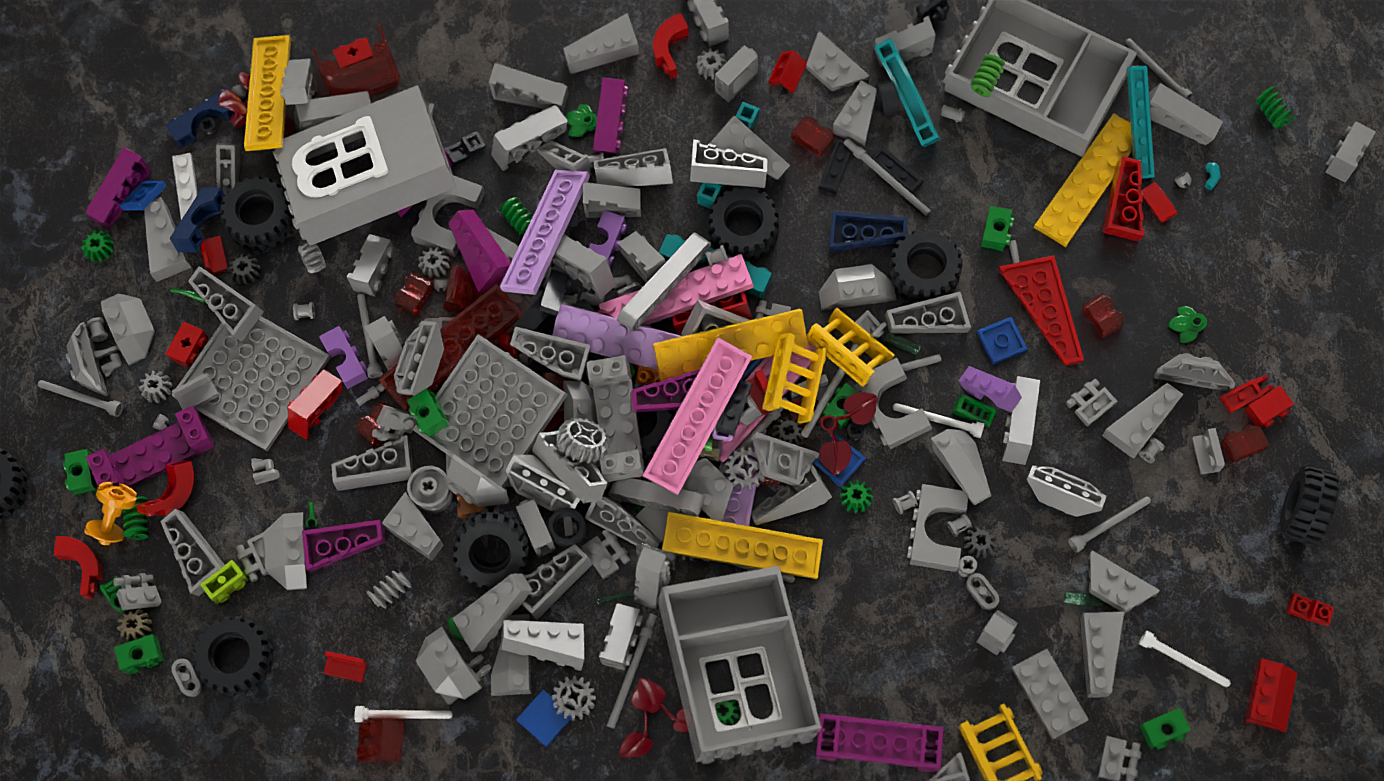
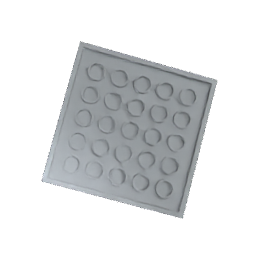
(256, 378)
(493, 409)

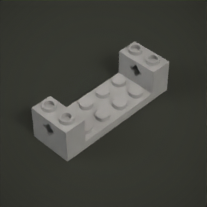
(612, 390)

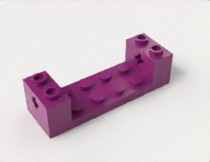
(150, 455)
(879, 742)

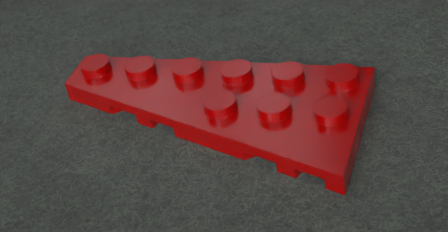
(1044, 298)

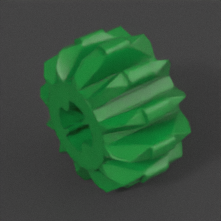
(104, 245)
(857, 489)
(729, 715)

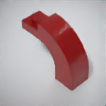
(666, 35)
(178, 490)
(92, 569)

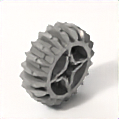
(583, 440)

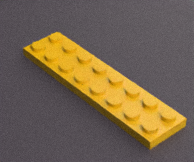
(265, 105)
(1086, 182)
(753, 337)
(742, 545)

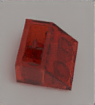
(379, 741)

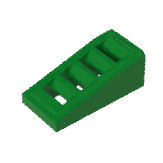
(968, 401)

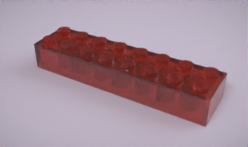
(487, 316)

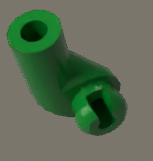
(454, 631)

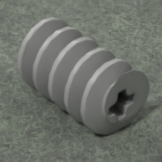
(389, 589)

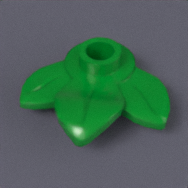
(579, 120)
(1185, 324)

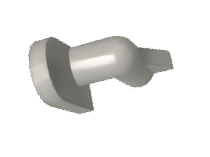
(630, 285)
(116, 362)
(265, 476)

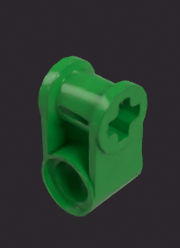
(110, 591)

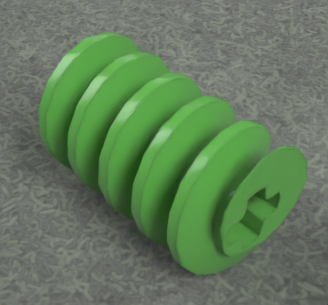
(987, 74)

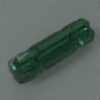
(902, 343)
(1082, 599)

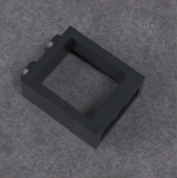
(535, 319)

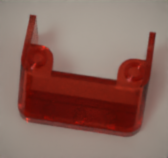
(369, 75)

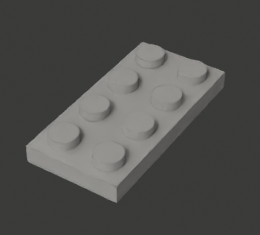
(1049, 694)

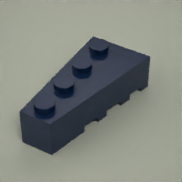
(864, 230)

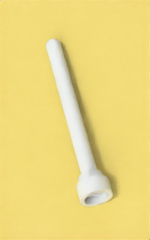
(974, 428)
(1150, 641)
(363, 714)

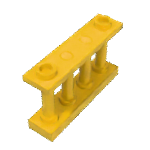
(840, 355)
(777, 378)
(979, 751)

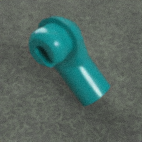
(1213, 169)

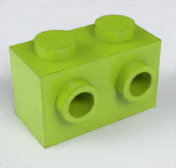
(224, 582)

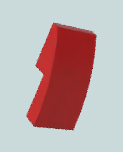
(1158, 202)
(1310, 610)

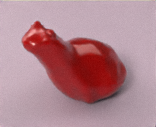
(504, 343)

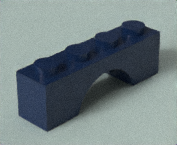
(184, 127)
(187, 234)

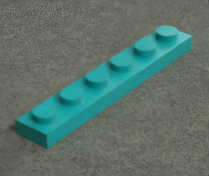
(1140, 119)

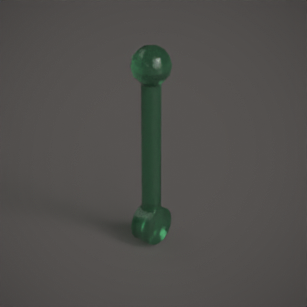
(598, 601)

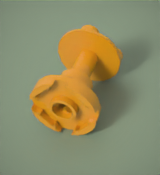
(114, 501)

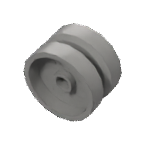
(419, 490)

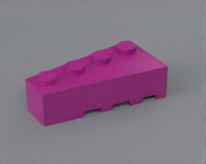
(610, 116)
(121, 180)
(479, 249)
(663, 394)
(336, 543)

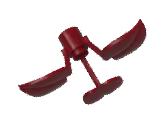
(233, 102)
(835, 454)
(649, 698)

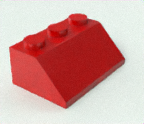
(1271, 695)

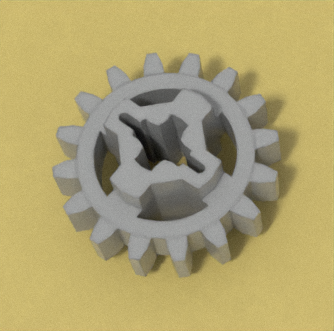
(738, 470)
(580, 694)

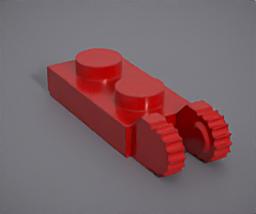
(1245, 394)

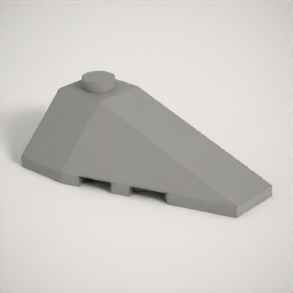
(556, 353)
(617, 520)

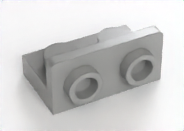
(1208, 452)

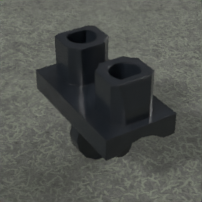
(934, 10)

